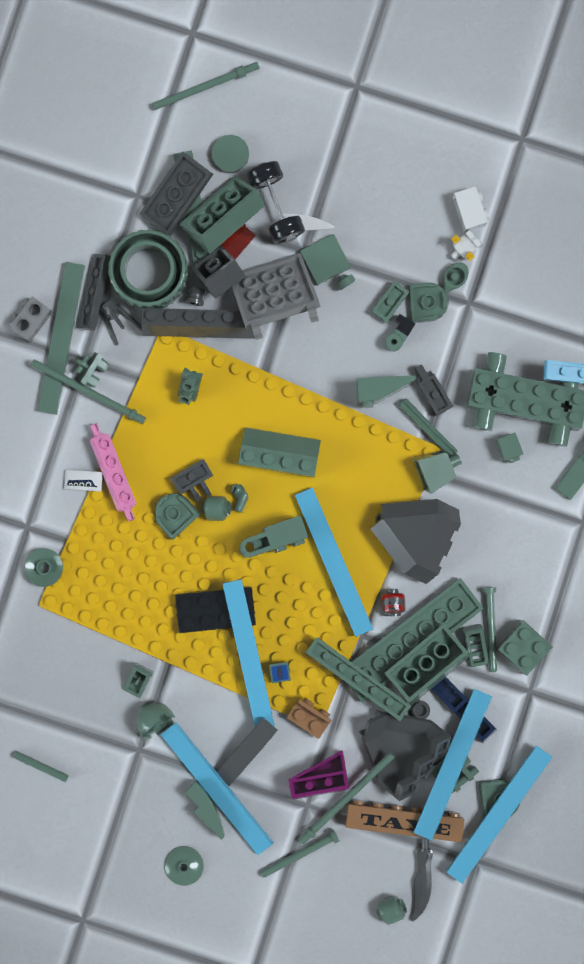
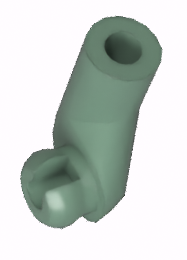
(241, 496)

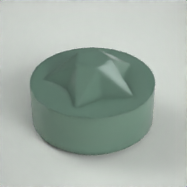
(344, 281)

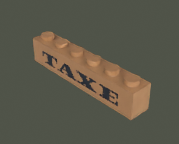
(399, 820)

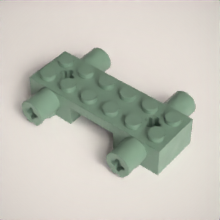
(525, 399)

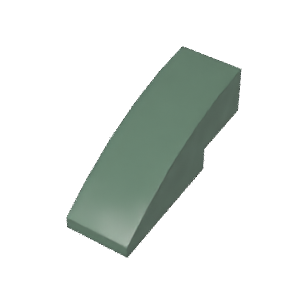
(206, 808)

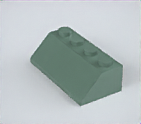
(222, 214)
(279, 452)
(427, 664)

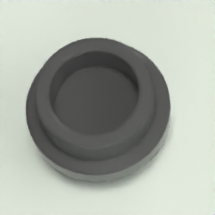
(420, 709)

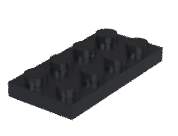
(207, 610)

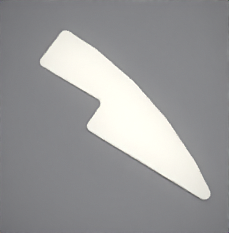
(312, 223)

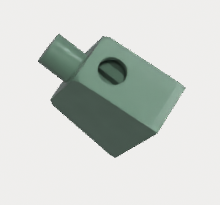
(436, 469)

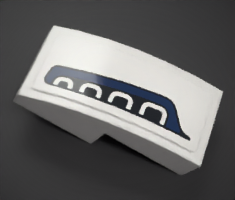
(83, 480)

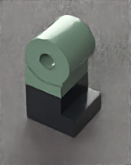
(396, 340)

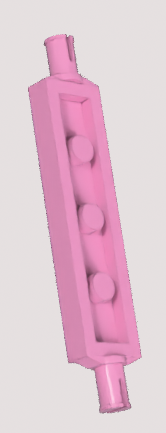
(112, 472)

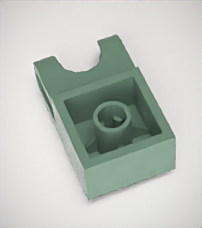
(276, 537)

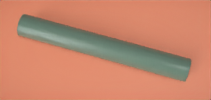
(40, 766)

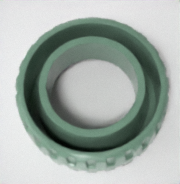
(155, 298)

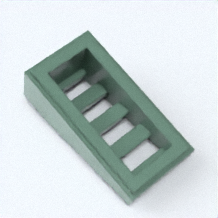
(473, 629)

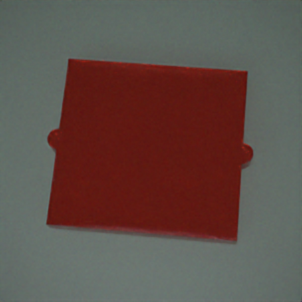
(238, 241)

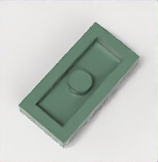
(390, 302)

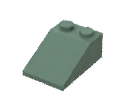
(376, 389)

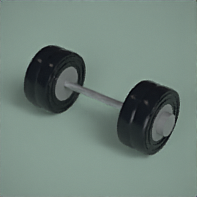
(265, 175)

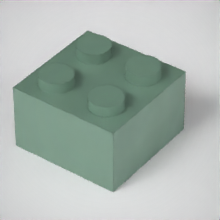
(524, 647)

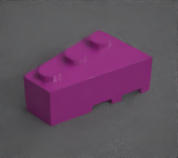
(321, 779)

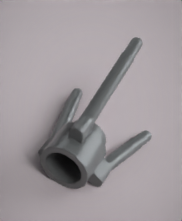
(111, 311)

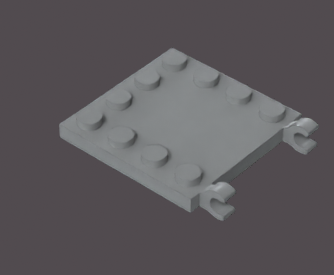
(275, 293)

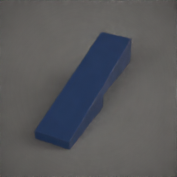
(457, 703)

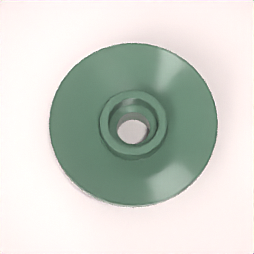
(34, 565)
(187, 856)

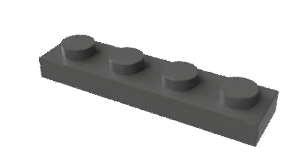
(94, 292)

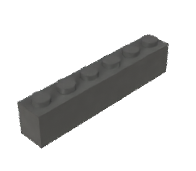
(194, 323)

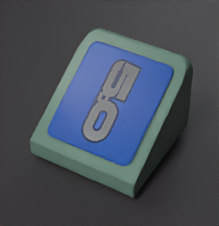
(279, 672)

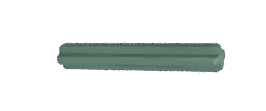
(427, 427)

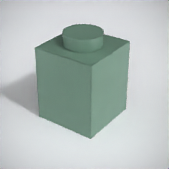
(509, 448)

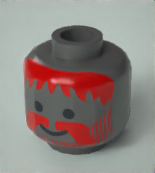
(392, 603)

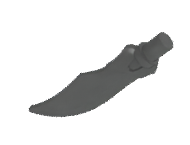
(423, 879)

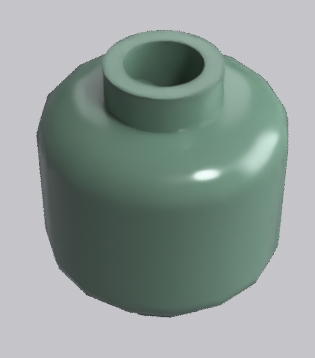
(216, 508)
(391, 910)

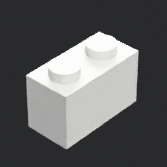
(470, 209)

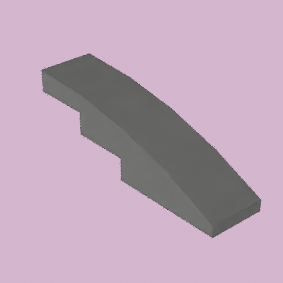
(246, 751)

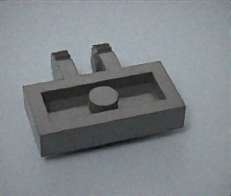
(192, 477)

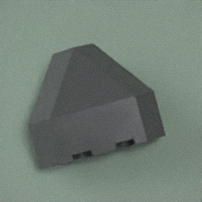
(417, 535)
(413, 743)

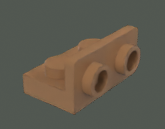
(309, 718)

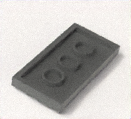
(176, 194)

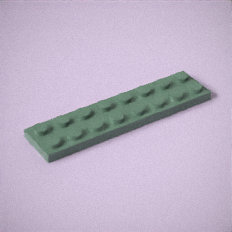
(450, 607)

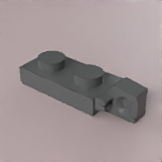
(433, 391)

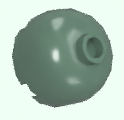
(153, 718)

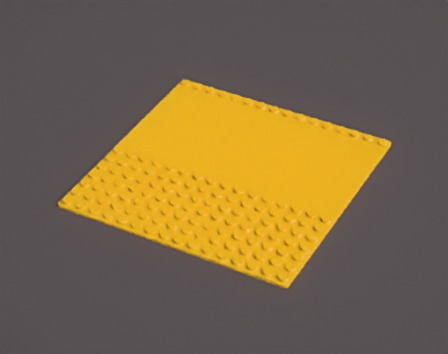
(127, 573)

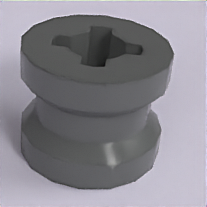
(195, 296)

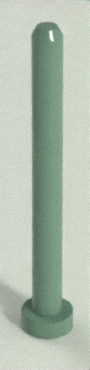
(491, 627)
(300, 854)

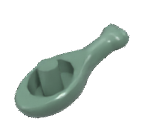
(455, 276)

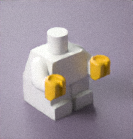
(465, 245)

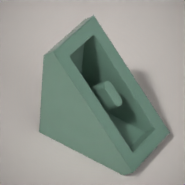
(138, 680)

